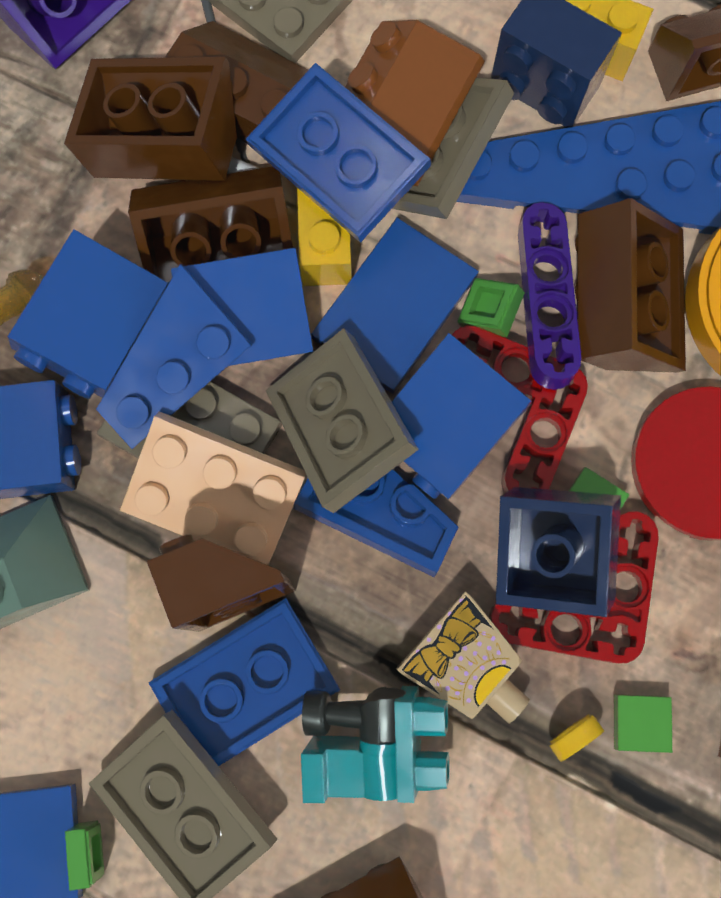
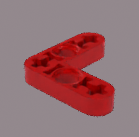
(537, 394)
(629, 615)

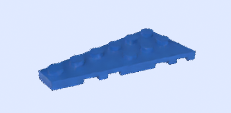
(655, 158)

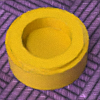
(576, 737)

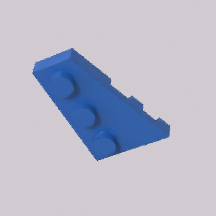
(172, 358)
(389, 519)

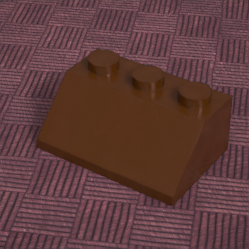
(688, 54)
(257, 74)
(155, 119)
(209, 220)
(630, 289)
(210, 583)

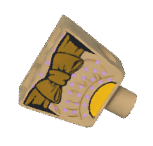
(467, 663)

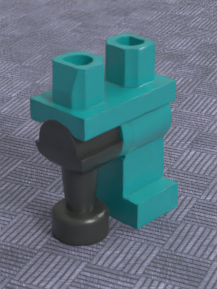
(385, 758)

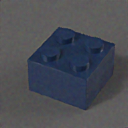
(554, 57)
(558, 550)

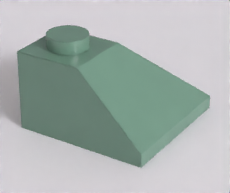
(36, 562)

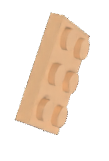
(212, 488)

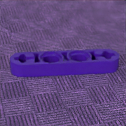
(554, 294)

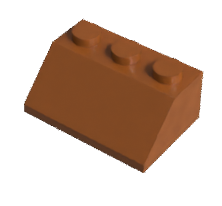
(415, 80)

